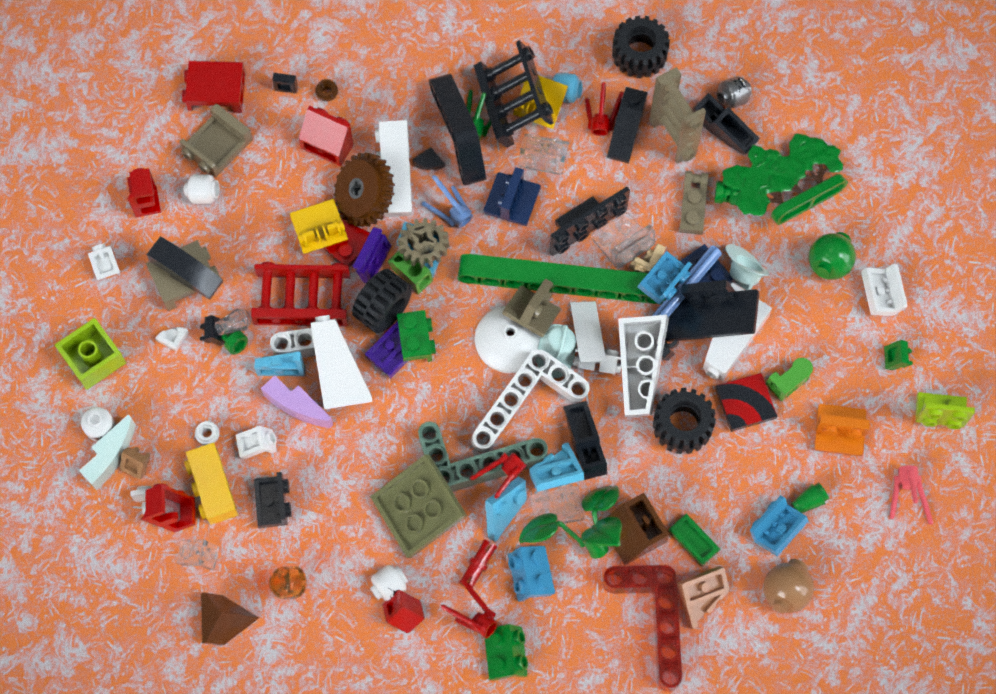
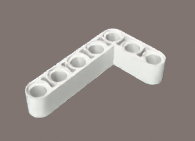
(514, 389)

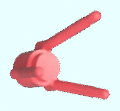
(910, 480)

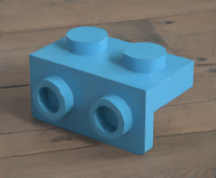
(663, 277)
(777, 526)
(531, 572)

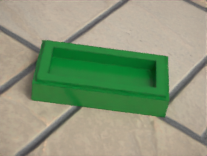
(694, 540)

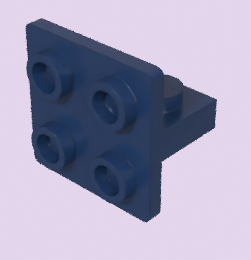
(512, 197)

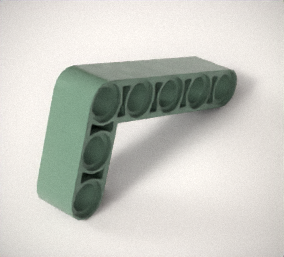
(476, 463)

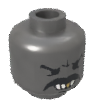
(734, 92)

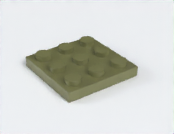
(418, 506)

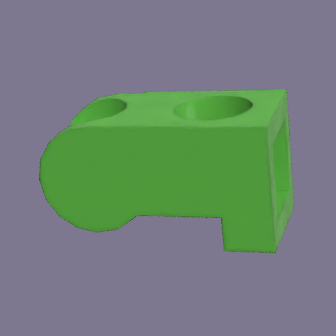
(416, 276)
(791, 380)

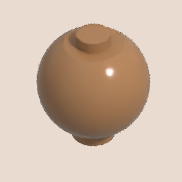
(789, 586)

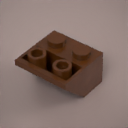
(640, 530)

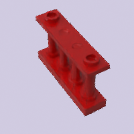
(288, 314)

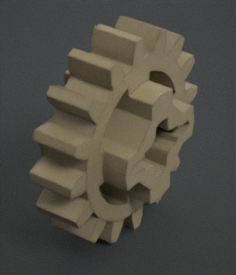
(423, 241)

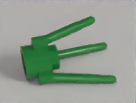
(479, 123)

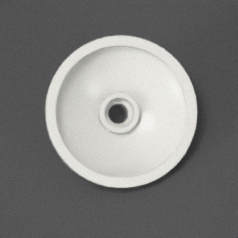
(497, 348)

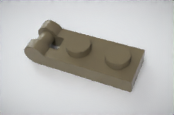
(693, 203)

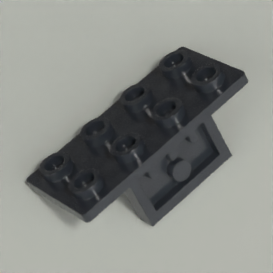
(585, 218)
(713, 311)

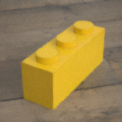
(210, 484)

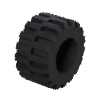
(640, 31)
(382, 300)
(690, 403)

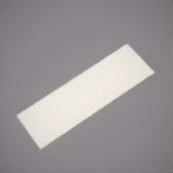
(588, 331)

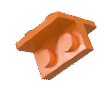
(841, 429)

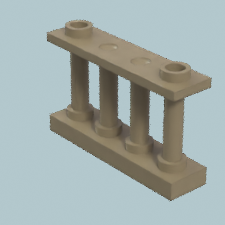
(674, 113)

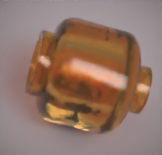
(288, 582)

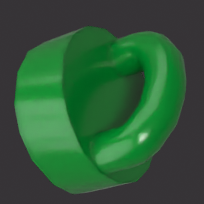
(235, 342)

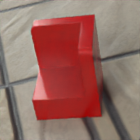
(403, 611)

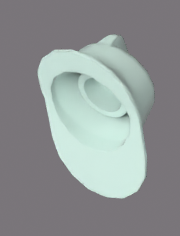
(744, 267)
(560, 344)

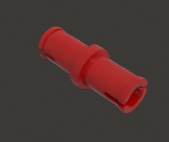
(478, 563)

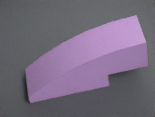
(296, 403)

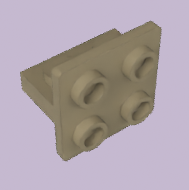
(533, 309)

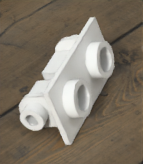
(608, 366)

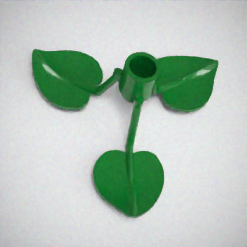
(596, 538)

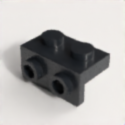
(271, 501)

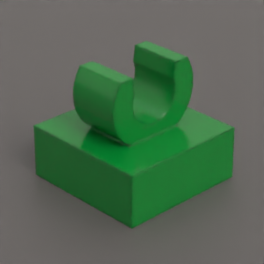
(897, 355)

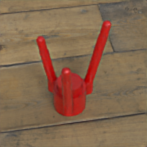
(600, 124)
(512, 467)
(481, 623)

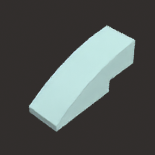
(108, 453)

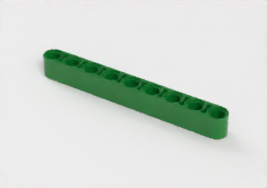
(565, 278)

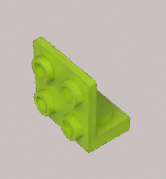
(942, 410)

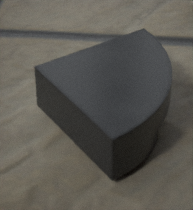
(428, 160)

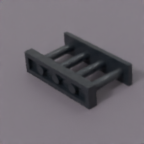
(496, 110)

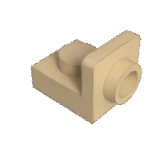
(650, 259)

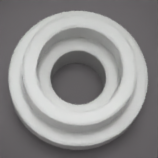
(202, 428)

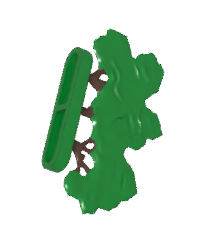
(780, 173)

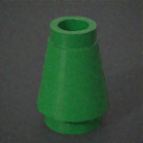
(810, 498)

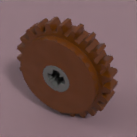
(364, 189)

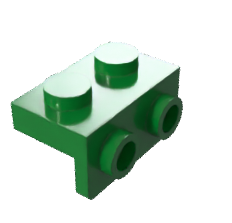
(415, 336)
(506, 653)

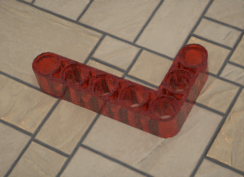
(661, 614)

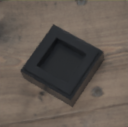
(285, 83)

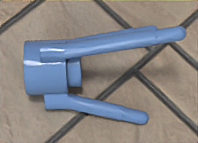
(459, 213)

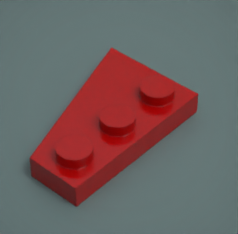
(348, 251)

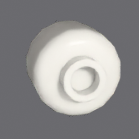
(202, 189)
(97, 423)
(387, 582)

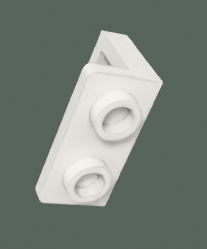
(884, 290)

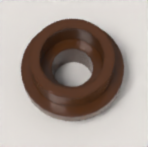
(323, 85)

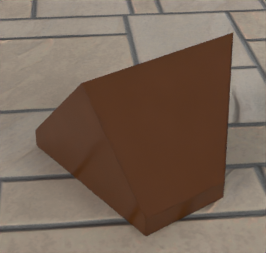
(222, 619)

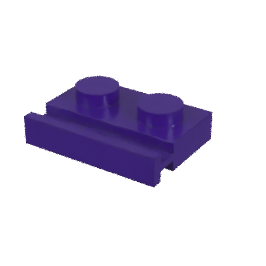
(372, 255)
(387, 352)

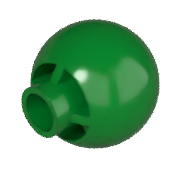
(832, 256)

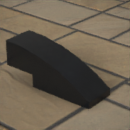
(726, 125)
(184, 268)
(585, 440)

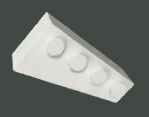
(395, 150)
(641, 357)

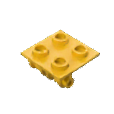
(554, 95)
(318, 226)

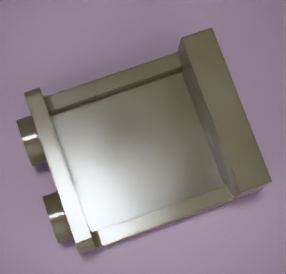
(217, 142)
(171, 289)

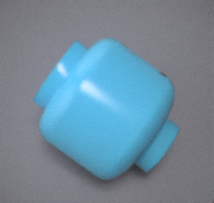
(574, 85)

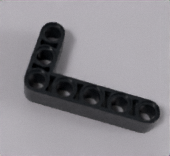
(460, 128)

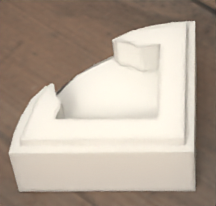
(173, 337)

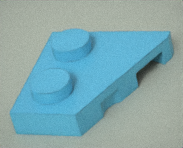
(280, 365)
(556, 470)

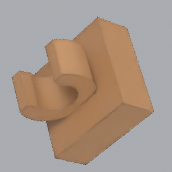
(134, 462)

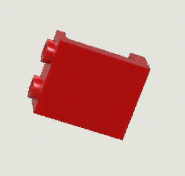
(214, 83)

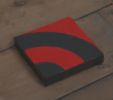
(746, 402)

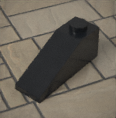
(627, 124)

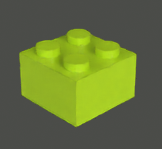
(90, 353)

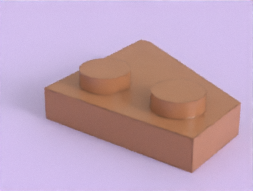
(701, 593)

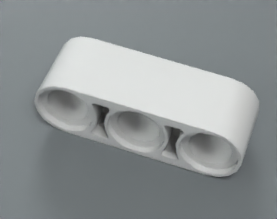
(293, 339)

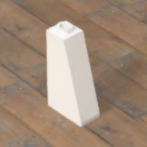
(727, 350)
(337, 369)

